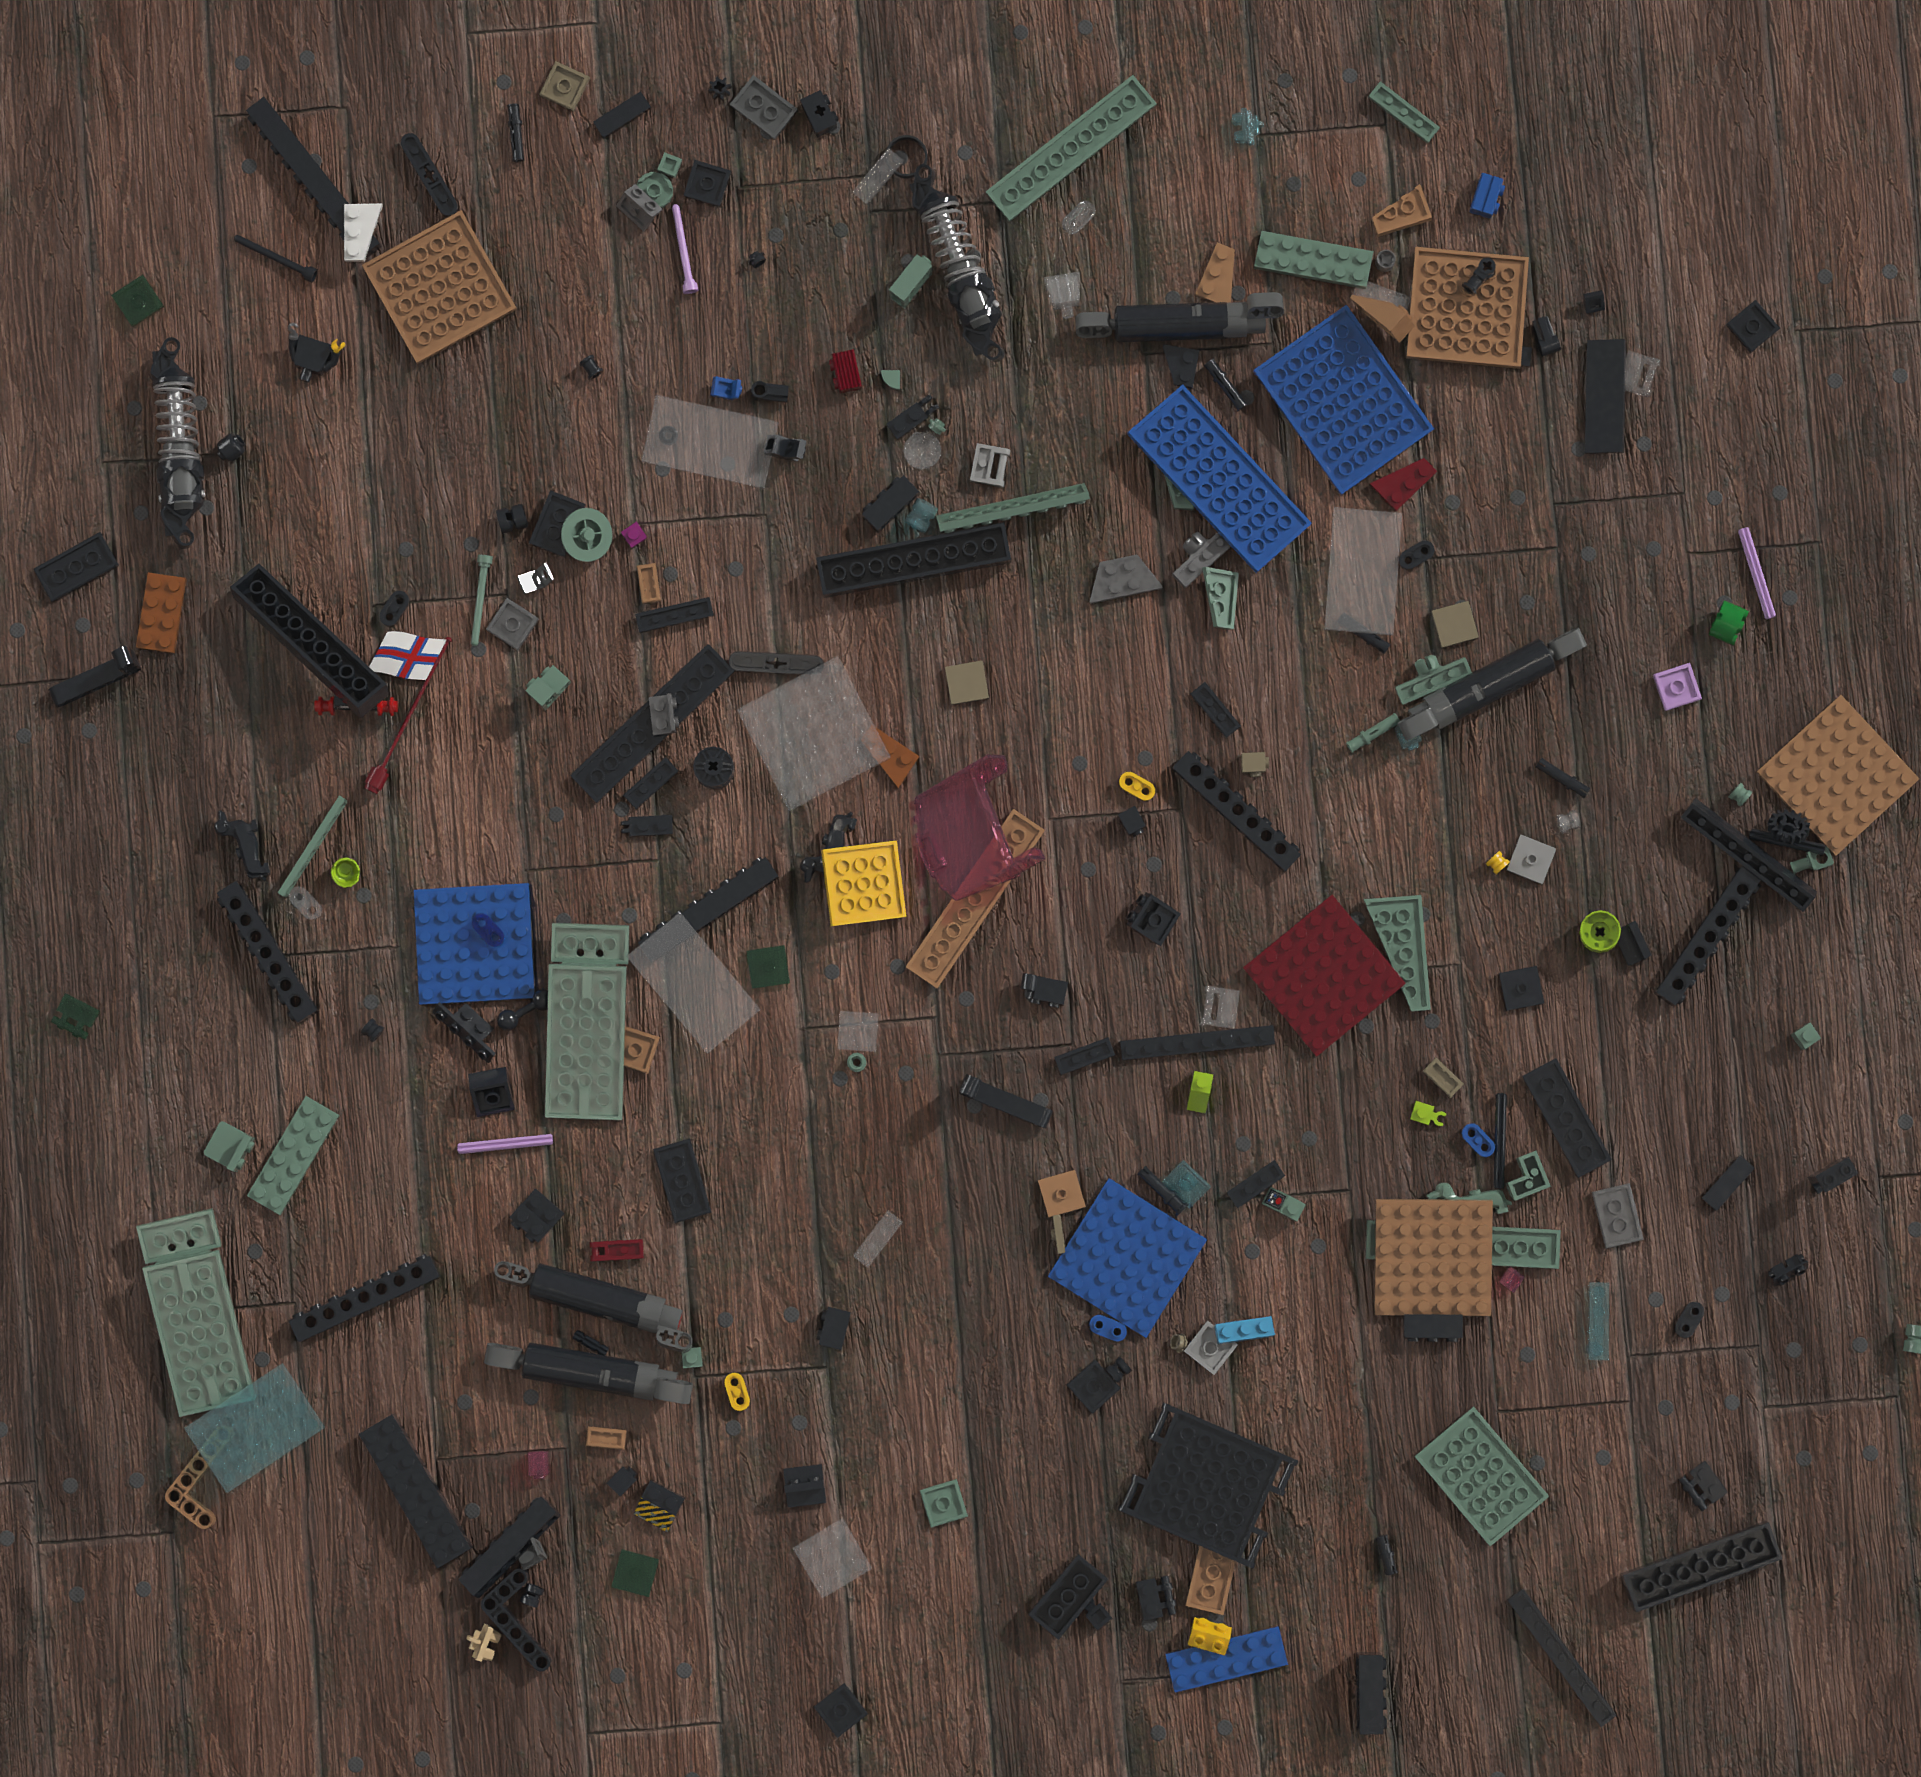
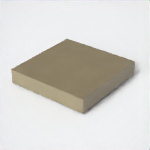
(564, 86)
(1454, 624)
(966, 682)

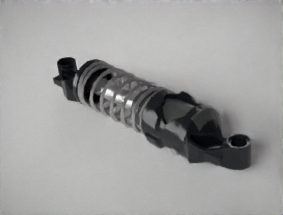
(968, 284)
(180, 467)

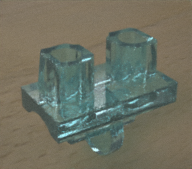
(1249, 125)

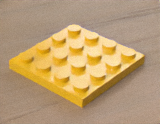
(863, 883)

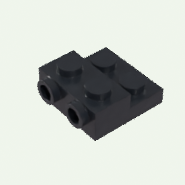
(1152, 918)
(536, 1216)

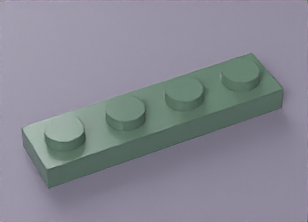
(1403, 112)

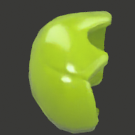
(345, 872)

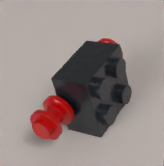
(335, 703)

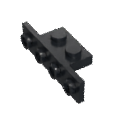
(468, 1027)

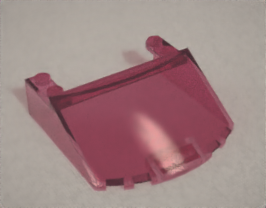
(962, 833)

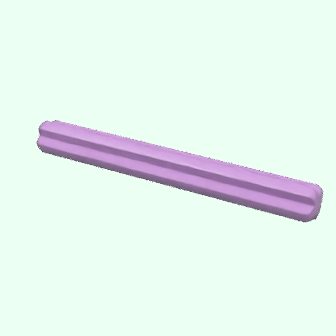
(1757, 573)
(508, 1143)

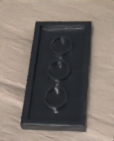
(76, 567)
(682, 1180)

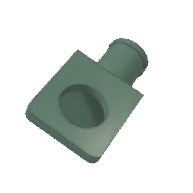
(1811, 862)

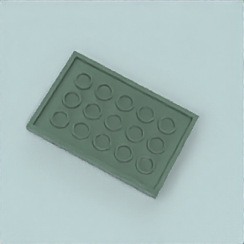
(1481, 1476)

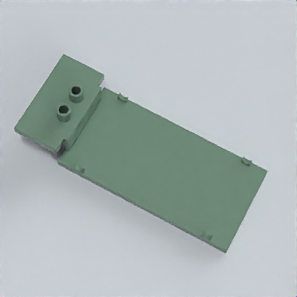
(586, 1021)
(193, 1311)

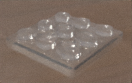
(832, 1558)

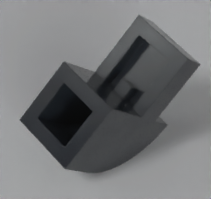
(785, 448)

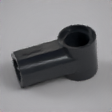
(1547, 341)
(773, 392)

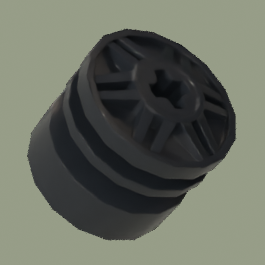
(714, 779)

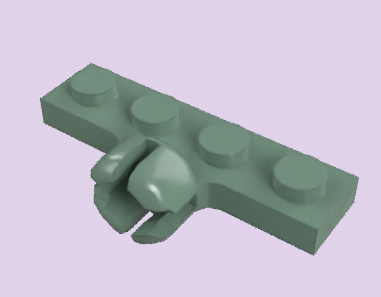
(1431, 677)

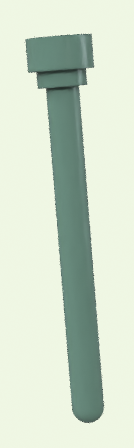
(484, 563)

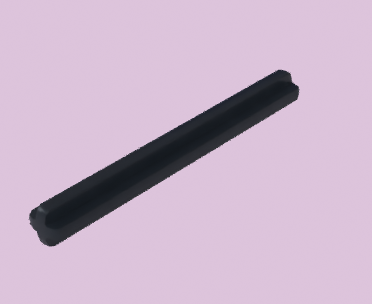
(1500, 1140)

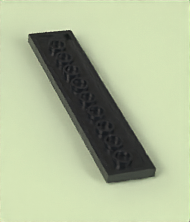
(635, 737)

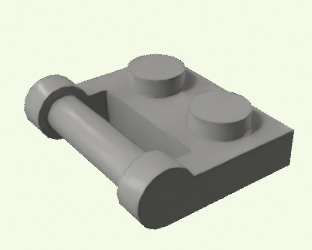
(983, 465)

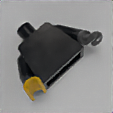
(312, 354)

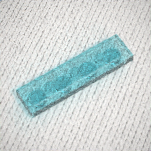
(1598, 1321)

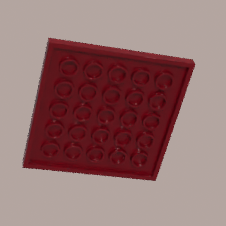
(1324, 975)

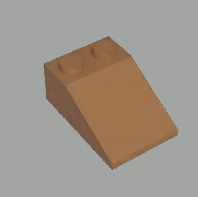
(1386, 315)

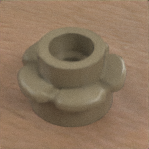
(1178, 1342)

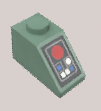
(1283, 1204)

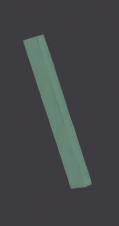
(313, 846)

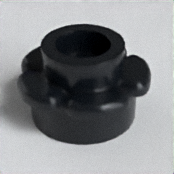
(757, 259)

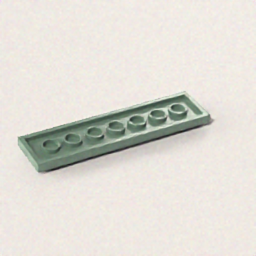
(1017, 506)

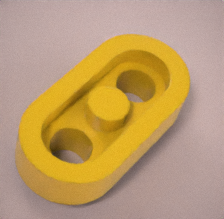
(1137, 785)
(737, 1391)

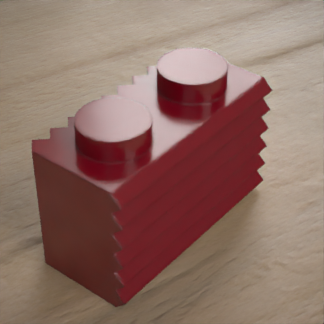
(846, 371)

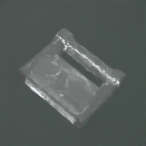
(1633, 370)
(1226, 1007)

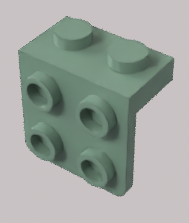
(229, 1146)

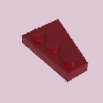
(1403, 483)

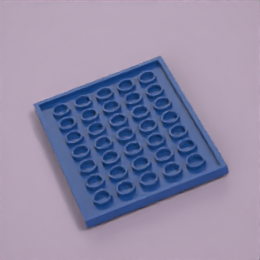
(1343, 399)

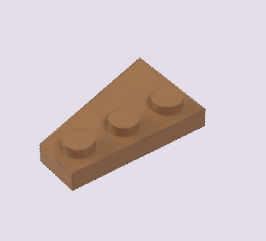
(1218, 276)

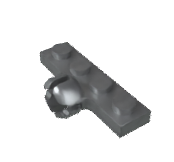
(1202, 554)

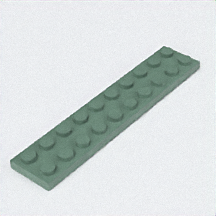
(1071, 148)
(1509, 1246)

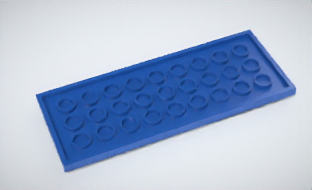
(1219, 478)

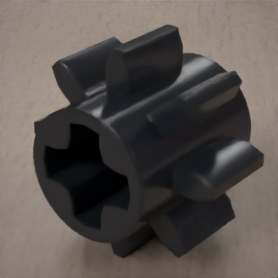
(714, 89)

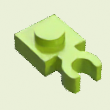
(1424, 1113)

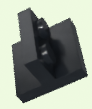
(804, 1485)

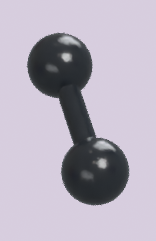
(508, 1019)

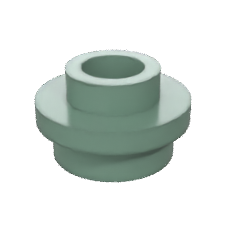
(937, 426)
(852, 1057)

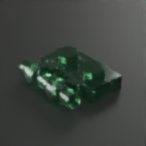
(77, 1010)

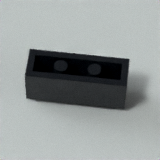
(890, 503)
(1432, 1327)

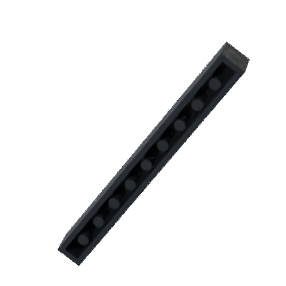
(303, 165)

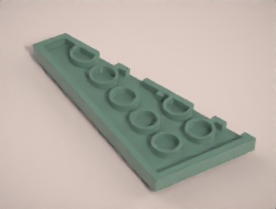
(1403, 937)

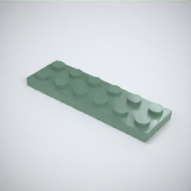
(1313, 260)
(293, 1155)

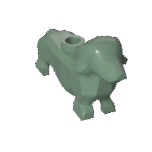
(1445, 1191)

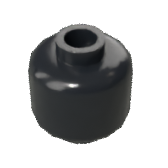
(230, 447)

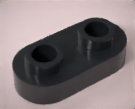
(1415, 555)
(393, 608)
(1689, 1319)

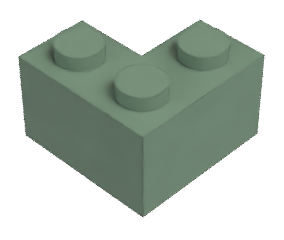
(548, 687)
(1533, 1178)

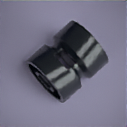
(518, 515)

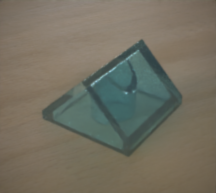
(1186, 1183)

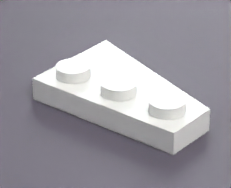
(358, 229)

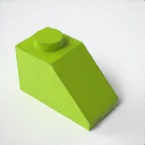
(1199, 1092)

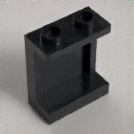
(1833, 1175)

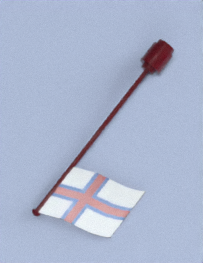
(406, 658)

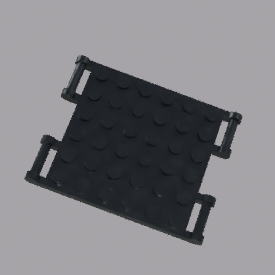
(1208, 1485)

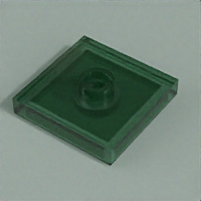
(137, 300)
(768, 967)
(635, 1573)

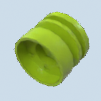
(1600, 920)

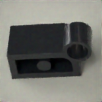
(1044, 990)

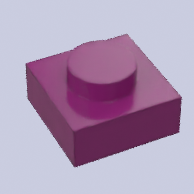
(634, 535)

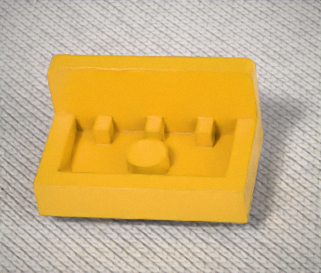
(1210, 1636)

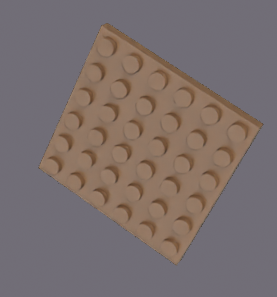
(439, 287)
(1464, 326)
(1838, 775)
(1433, 1257)

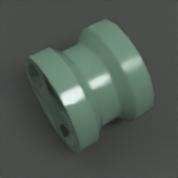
(1740, 794)

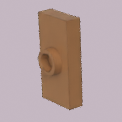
(648, 583)
(606, 1438)

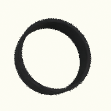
(912, 138)

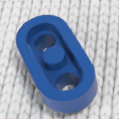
(1478, 1139)
(1108, 1328)

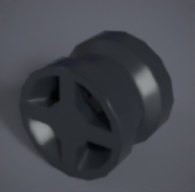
(372, 1030)

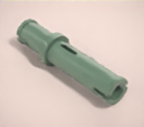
(1372, 733)

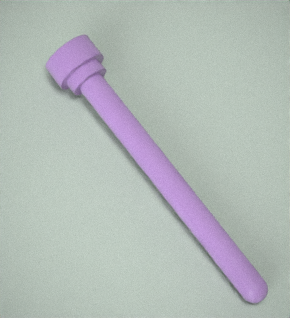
(689, 285)

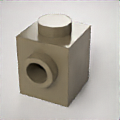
(1254, 763)

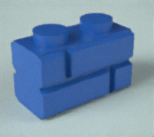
(1486, 196)

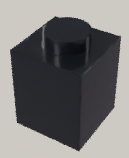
(1132, 822)
(623, 1480)

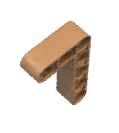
(185, 1497)

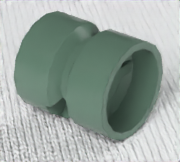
(1913, 1343)

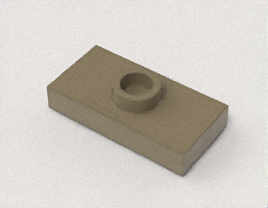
(1443, 1077)
(1057, 1234)

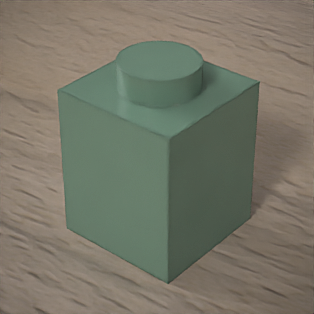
(1805, 1036)

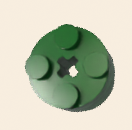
(1728, 622)

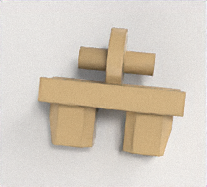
(480, 1641)

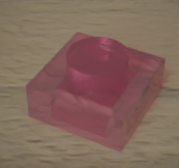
(1511, 1279)

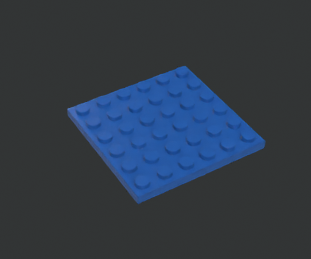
(455, 959)
(1127, 1258)

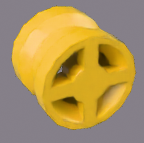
(1497, 862)

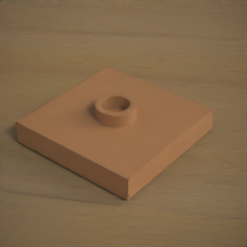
(639, 1049)
(1061, 1193)

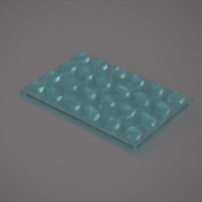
(254, 1428)

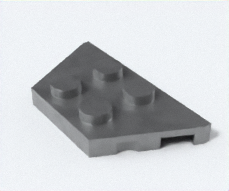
(1122, 578)

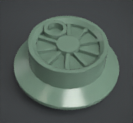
(586, 534)

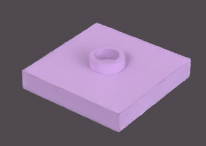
(1677, 686)

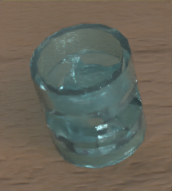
(921, 514)

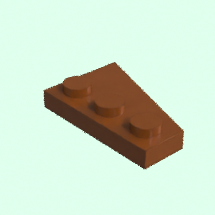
(901, 759)

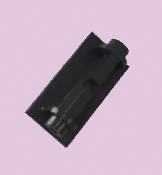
(1795, 1267)

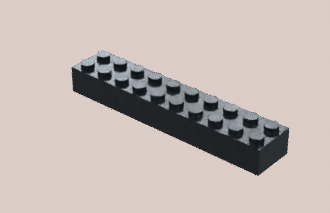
(913, 560)
(309, 640)

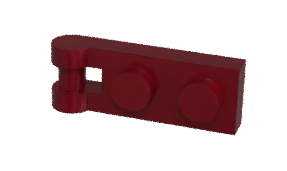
(617, 1250)

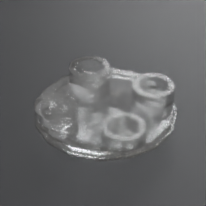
(922, 450)

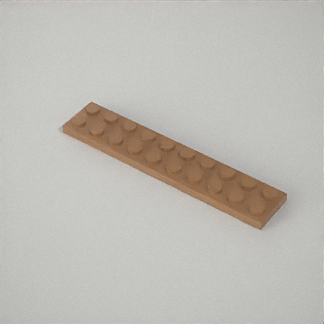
(964, 917)

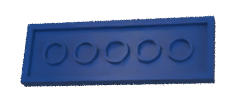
(1244, 1656)

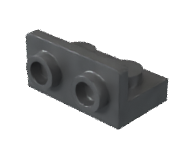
(638, 207)
(663, 714)

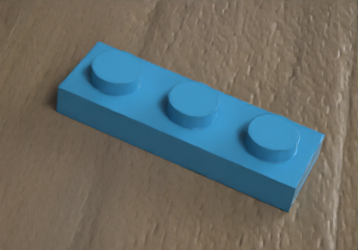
(1244, 1330)

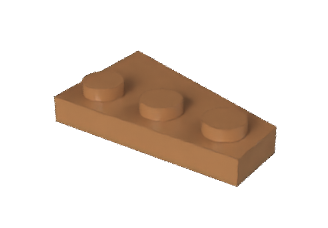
(1404, 213)

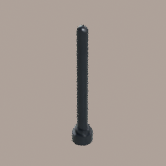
(308, 273)

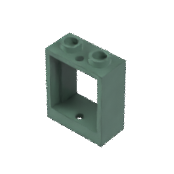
(911, 280)

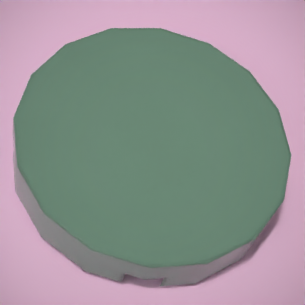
(657, 187)

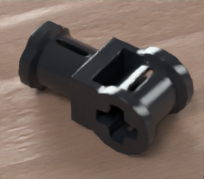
(1479, 276)

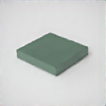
(943, 1503)

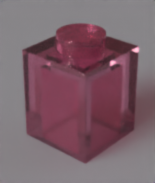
(538, 1464)

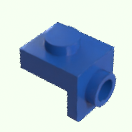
(726, 388)

